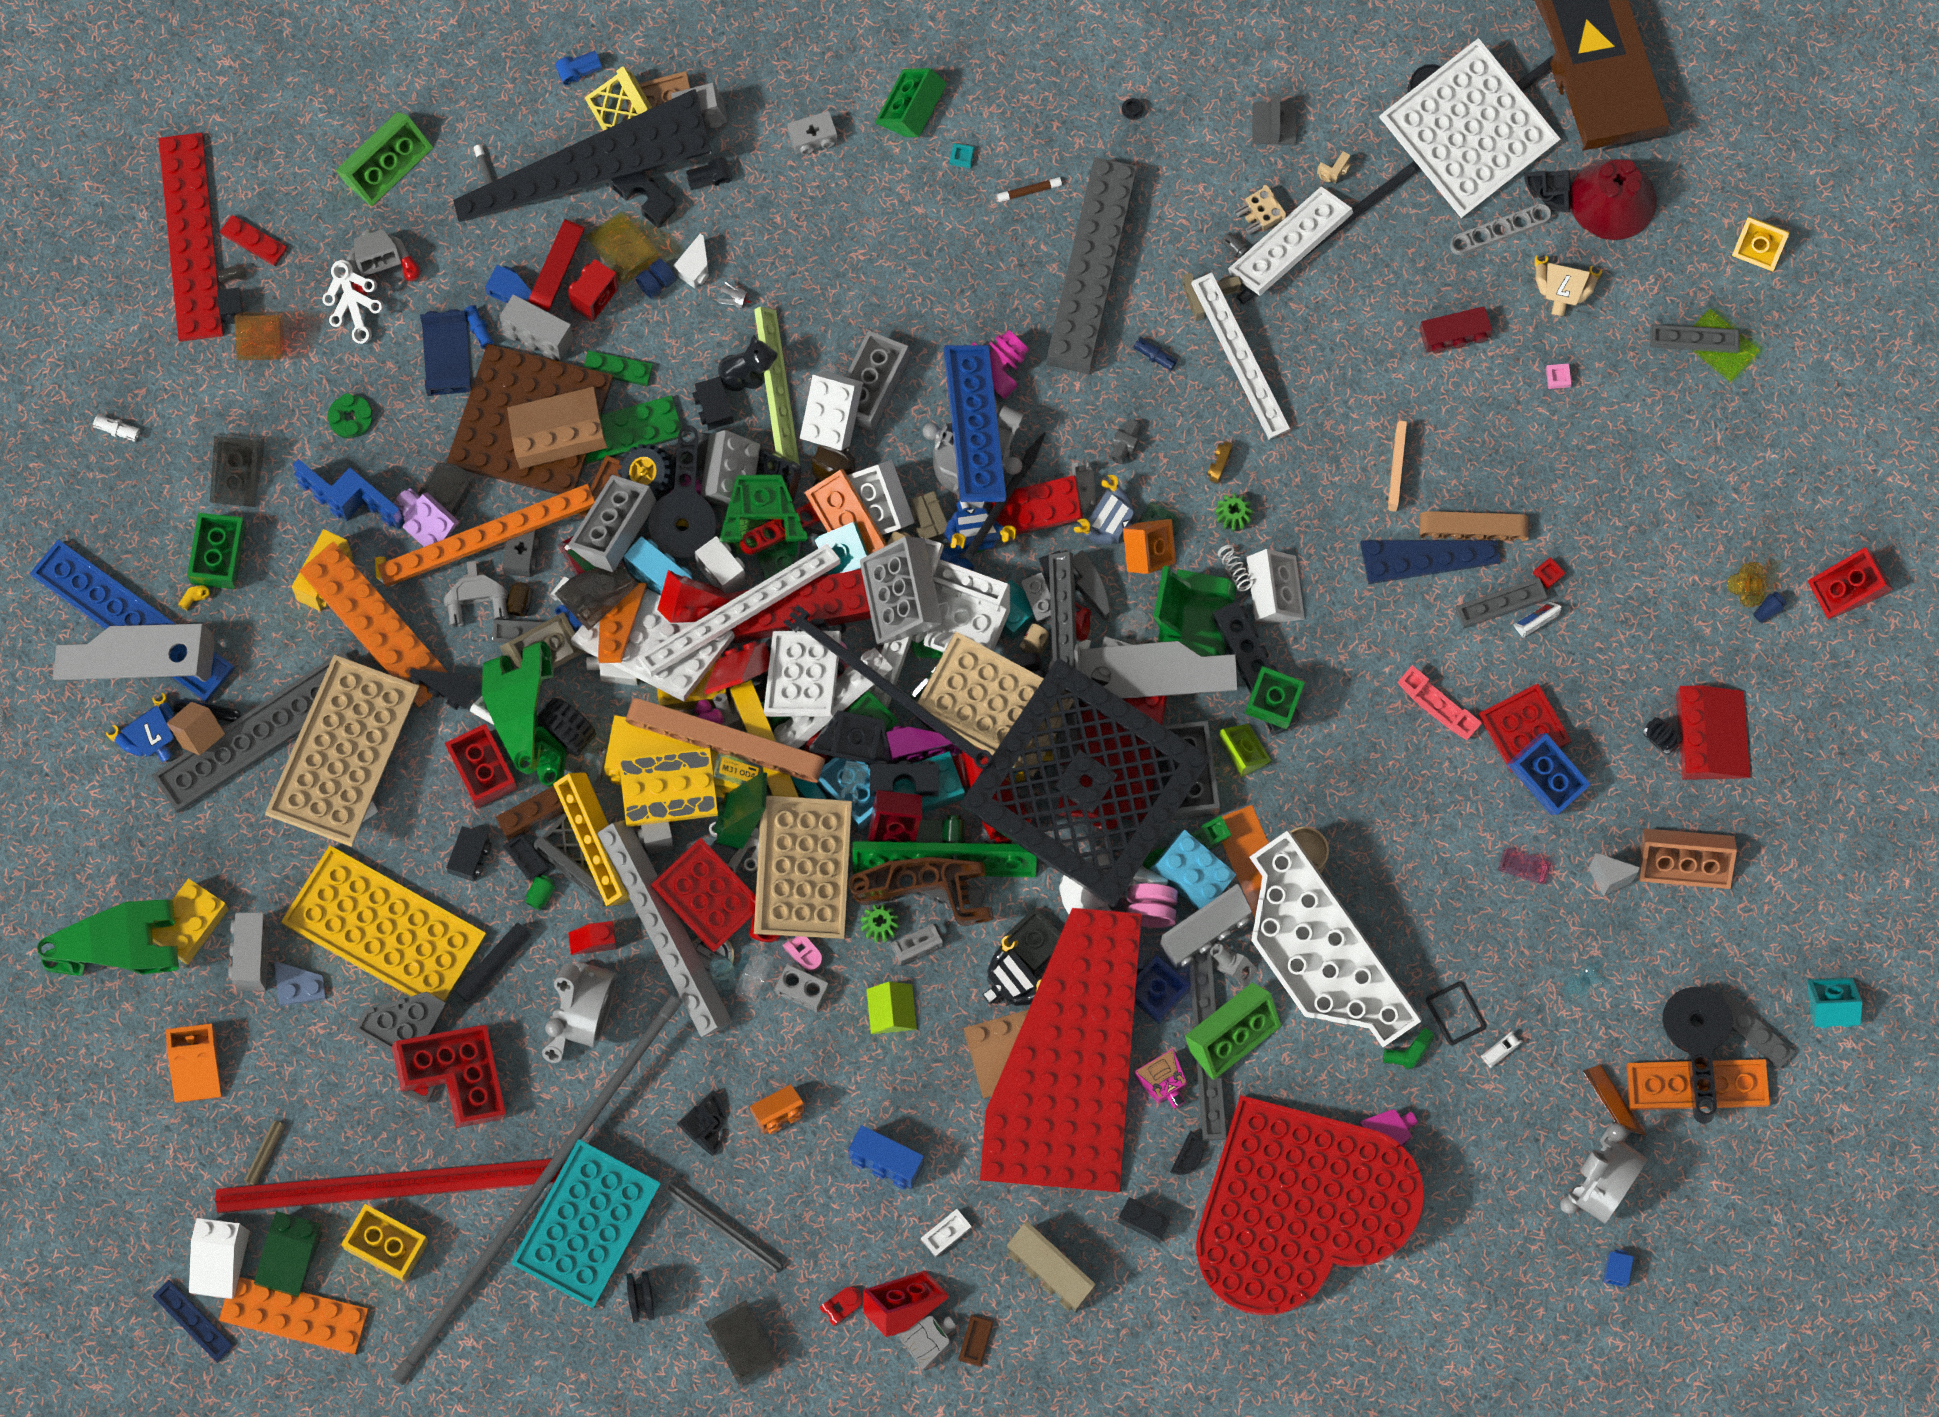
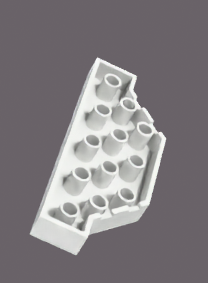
(1320, 948)

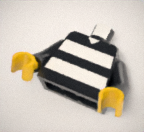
(1010, 977)

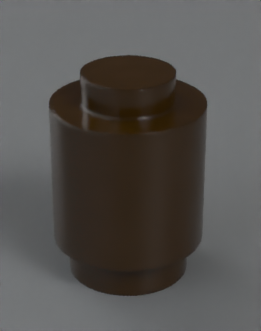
(519, 599)

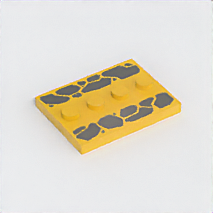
(668, 787)

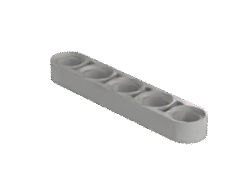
(1508, 222)

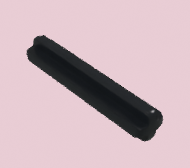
(219, 712)

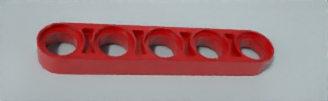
(776, 526)

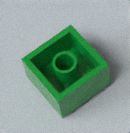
(1274, 697)

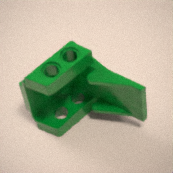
(1186, 608)

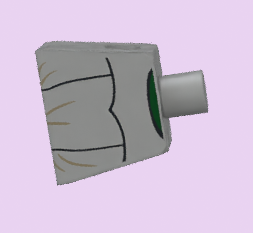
(927, 1340)

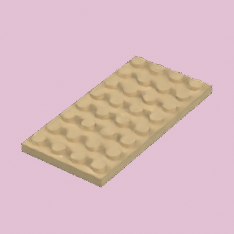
(342, 750)

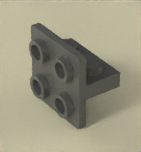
(1274, 122)

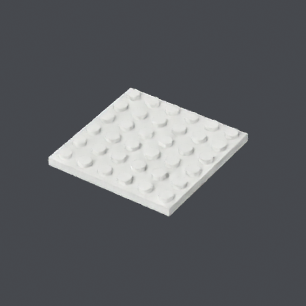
(1469, 128)

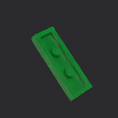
(621, 368)

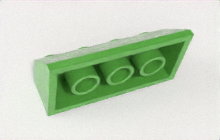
(384, 158)
(1233, 1030)

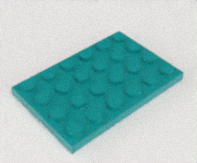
(585, 1223)

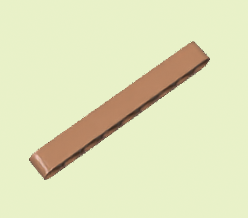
(725, 740)

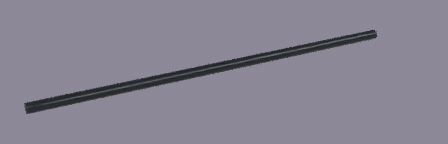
(1401, 177)

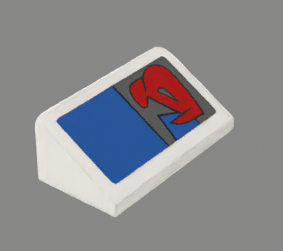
(1537, 619)

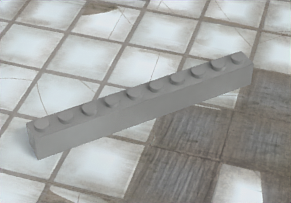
(665, 929)

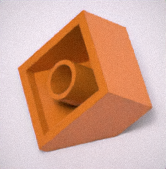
(1149, 546)

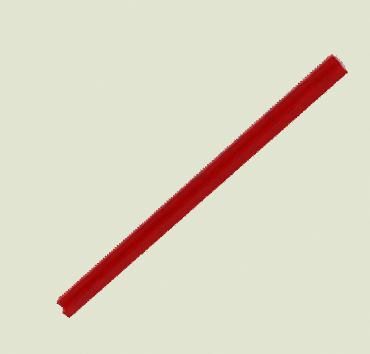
(380, 1186)

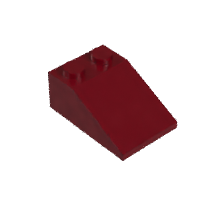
(895, 817)

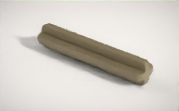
(264, 1153)

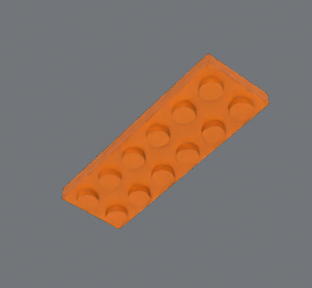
(1668, 1084)
(299, 1318)

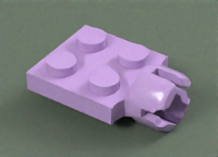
(425, 517)

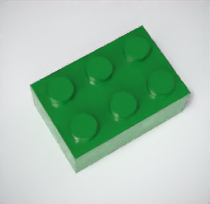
(216, 551)

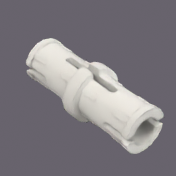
(116, 427)

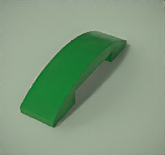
(1209, 835)

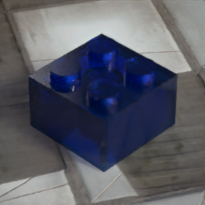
(1159, 989)

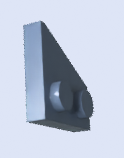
(298, 985)

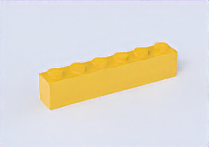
(587, 820)

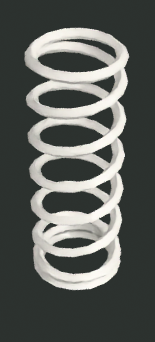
(1232, 565)

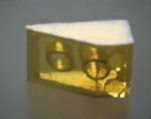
(623, 247)

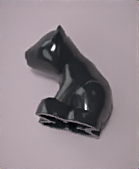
(739, 369)

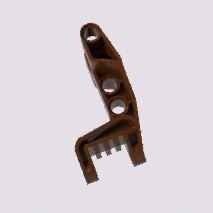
(884, 882)

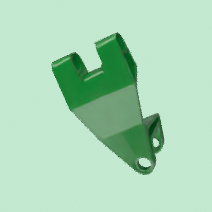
(512, 704)
(115, 939)

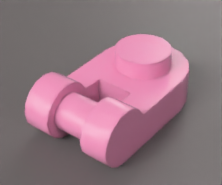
(809, 957)

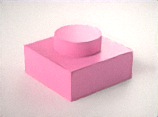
(1558, 376)

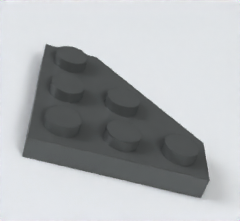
(401, 1019)

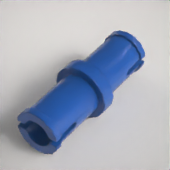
(478, 326)

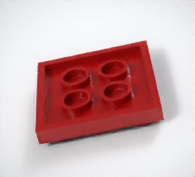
(1520, 719)

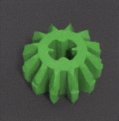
(1238, 518)
(885, 929)

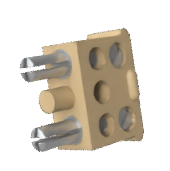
(1268, 204)

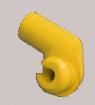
(194, 594)

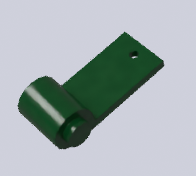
(942, 831)

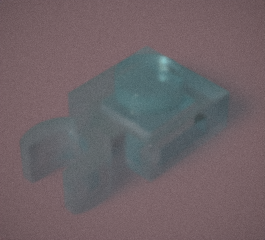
(854, 777)

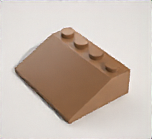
(556, 428)
(990, 1046)

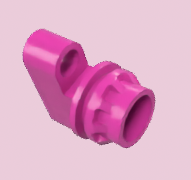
(1006, 353)

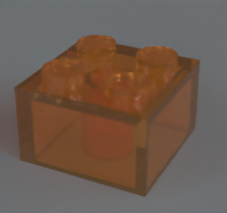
(259, 335)

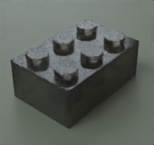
(742, 1344)

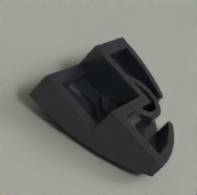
(1556, 196)
(707, 1115)

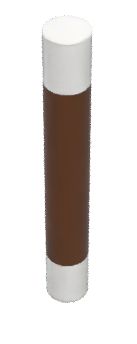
(1029, 189)

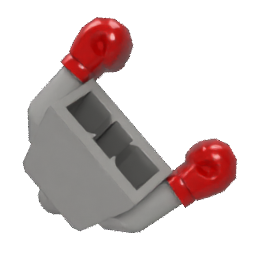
(378, 252)

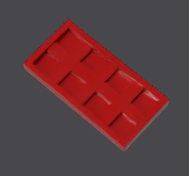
(1042, 506)

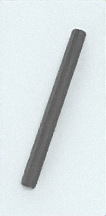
(724, 1227)

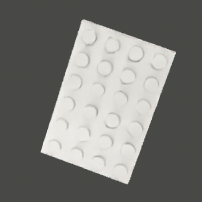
(650, 630)

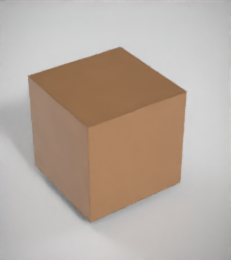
(195, 728)

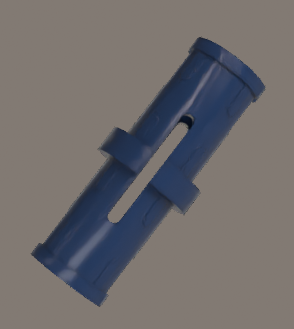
(1155, 353)

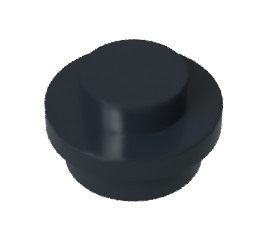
(1132, 109)

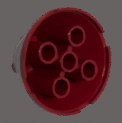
(1612, 199)

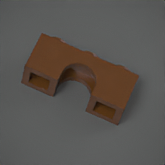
(524, 815)

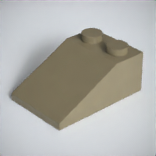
(555, 632)

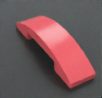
(1437, 704)

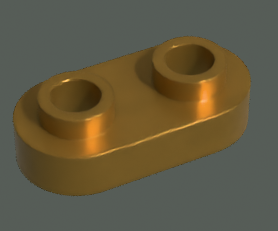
(1216, 470)

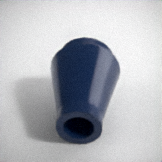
(1770, 606)

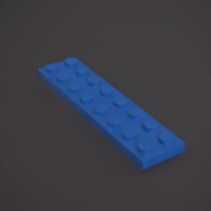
(974, 423)

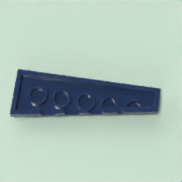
(1414, 558)

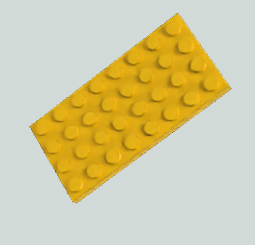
(383, 927)

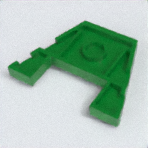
(761, 498)

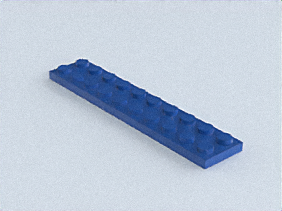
(114, 605)

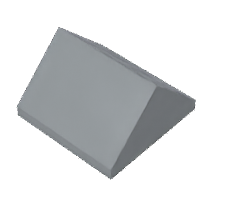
(1611, 873)

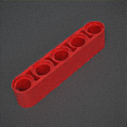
(556, 265)

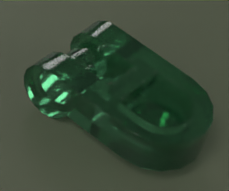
(1154, 509)

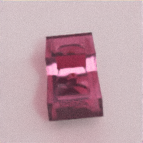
(1524, 867)

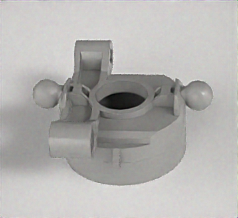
(944, 452)
(584, 1009)
(1607, 1174)

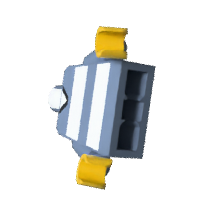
(1109, 516)

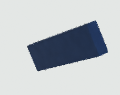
(193, 1321)

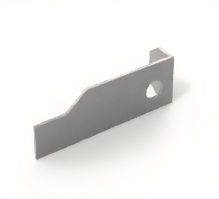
(138, 653)
(1158, 669)

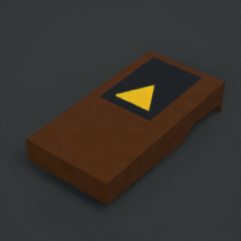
(1603, 71)

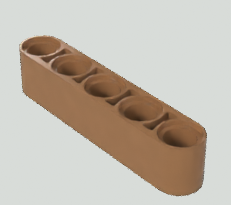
(1474, 525)

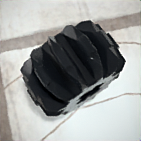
(1662, 736)

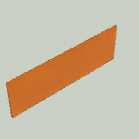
(1245, 840)

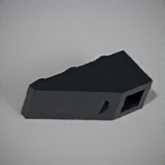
(451, 686)

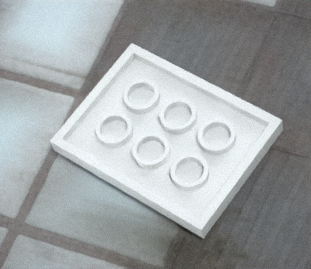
(801, 675)

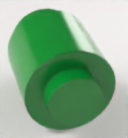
(540, 892)

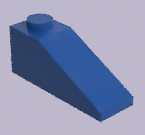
(505, 283)

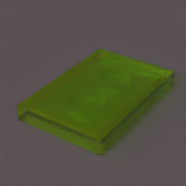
(1726, 363)

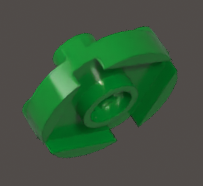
(346, 404)

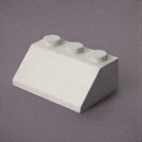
(883, 496)
(1275, 587)

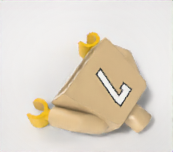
(1564, 284)

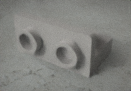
(1038, 594)

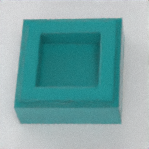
(962, 155)

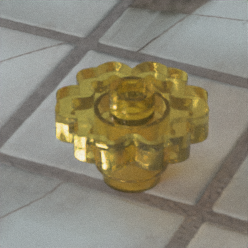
(1749, 584)

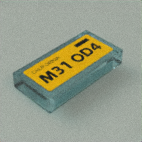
(734, 769)

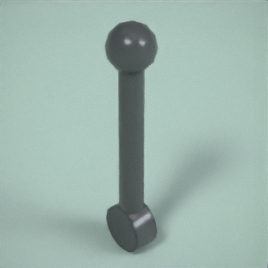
(596, 787)

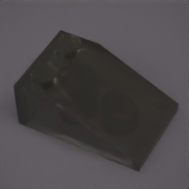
(236, 469)
(595, 593)

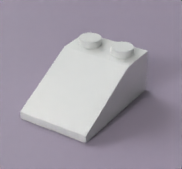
(216, 1257)

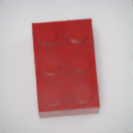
(480, 766)

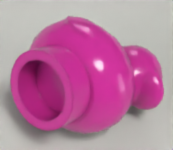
(703, 708)

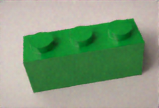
(911, 101)

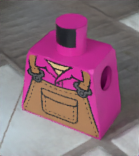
(1163, 1079)

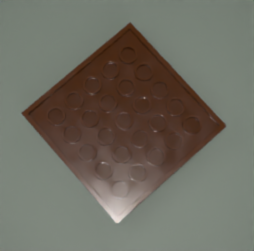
(484, 433)

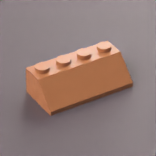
(1687, 858)

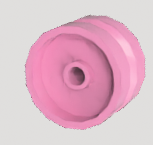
(1154, 904)

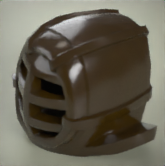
(829, 461)

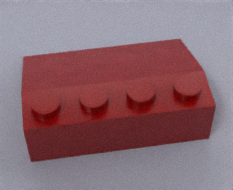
(1712, 733)

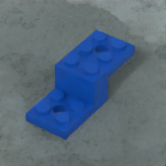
(347, 495)

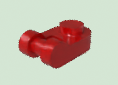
(848, 1298)

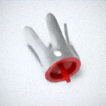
(738, 294)

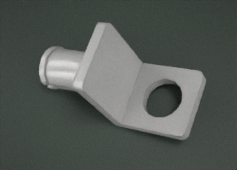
(729, 713)
(1232, 964)

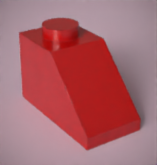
(592, 938)

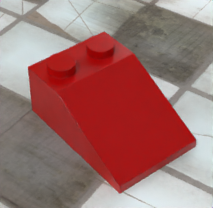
(1850, 583)
(738, 666)
(902, 1302)

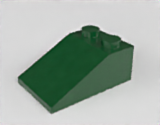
(741, 812)
(288, 1253)

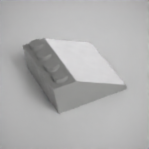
(900, 590)

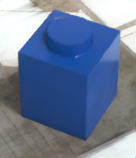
(1618, 1268)

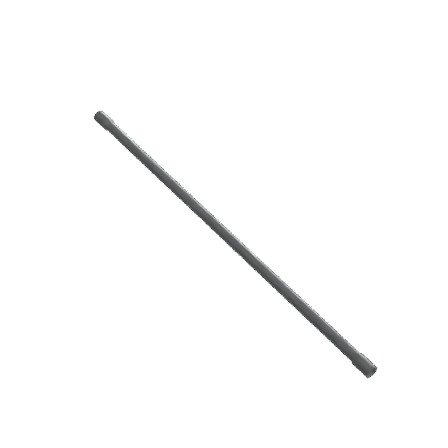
(408, 1364)

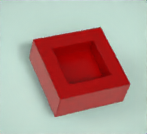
(1549, 573)

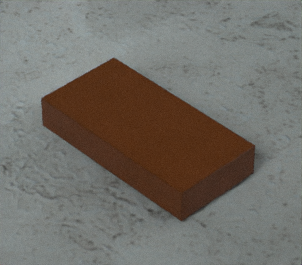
(975, 1341)

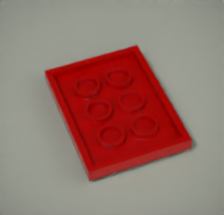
(706, 894)

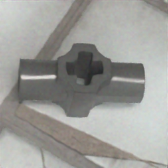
(1125, 441)

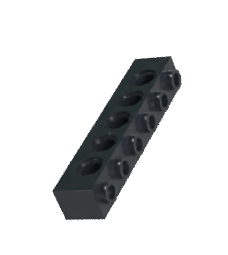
(1233, 640)

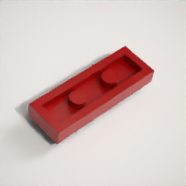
(253, 240)

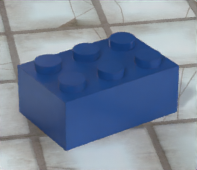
(1548, 774)
(885, 1158)

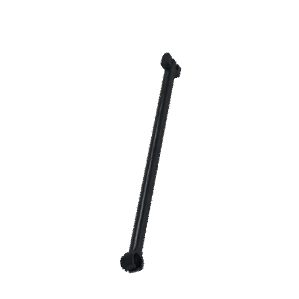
(802, 623)

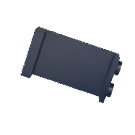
(446, 352)

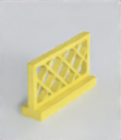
(630, 87)

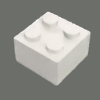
(720, 566)

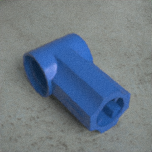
(573, 69)

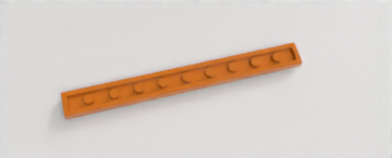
(486, 535)

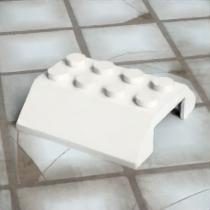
(968, 605)

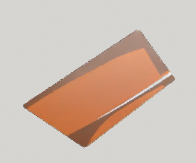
(1612, 1099)

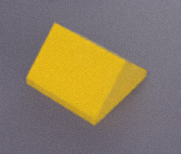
(1760, 243)

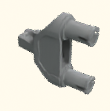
(475, 589)

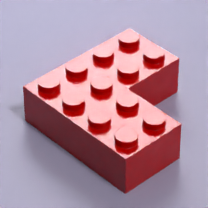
(462, 1062)

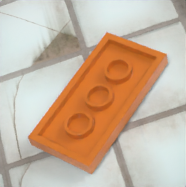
(839, 505)

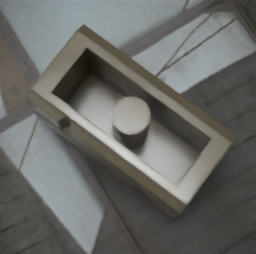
(929, 516)

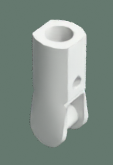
(1499, 1050)

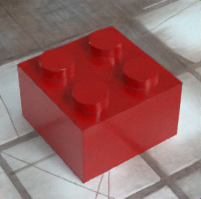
(593, 290)

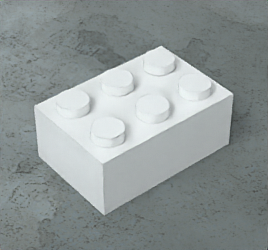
(831, 410)

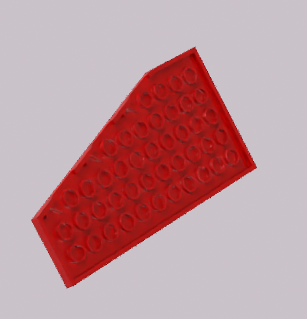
(1067, 1075)

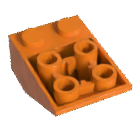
(193, 1062)

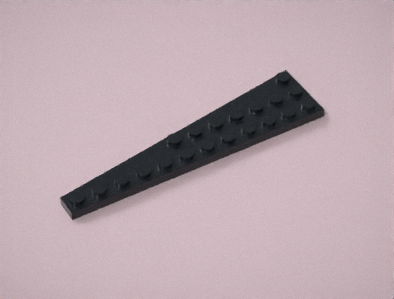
(642, 143)

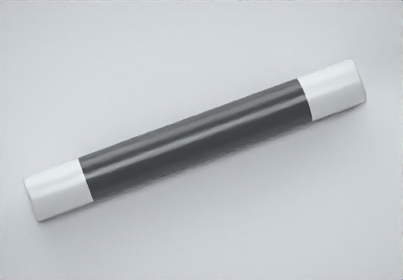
(483, 164)

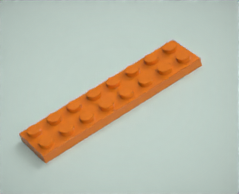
(369, 616)

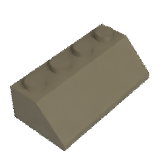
(1050, 1267)

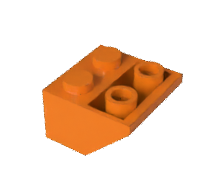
(778, 1109)

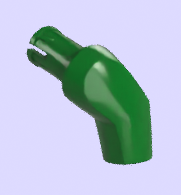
(1413, 1054)

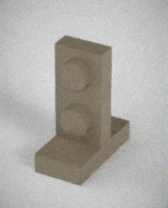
(1227, 286)

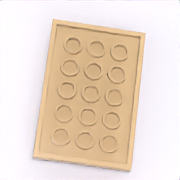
(983, 695)
(803, 867)

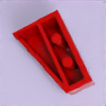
(689, 600)

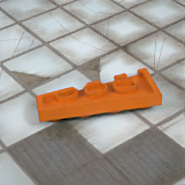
(617, 626)

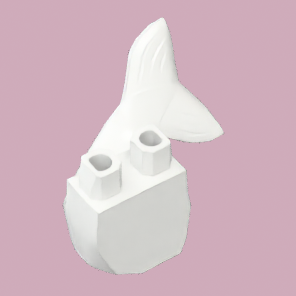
(1077, 897)

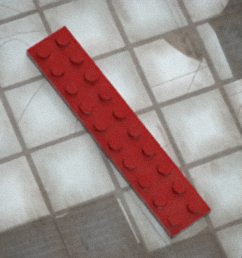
(190, 236)

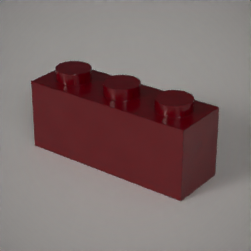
(1455, 330)

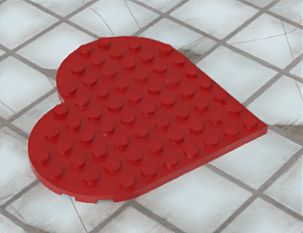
(1297, 1201)

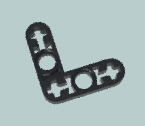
(783, 468)

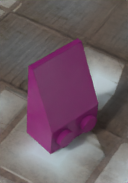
(917, 744)

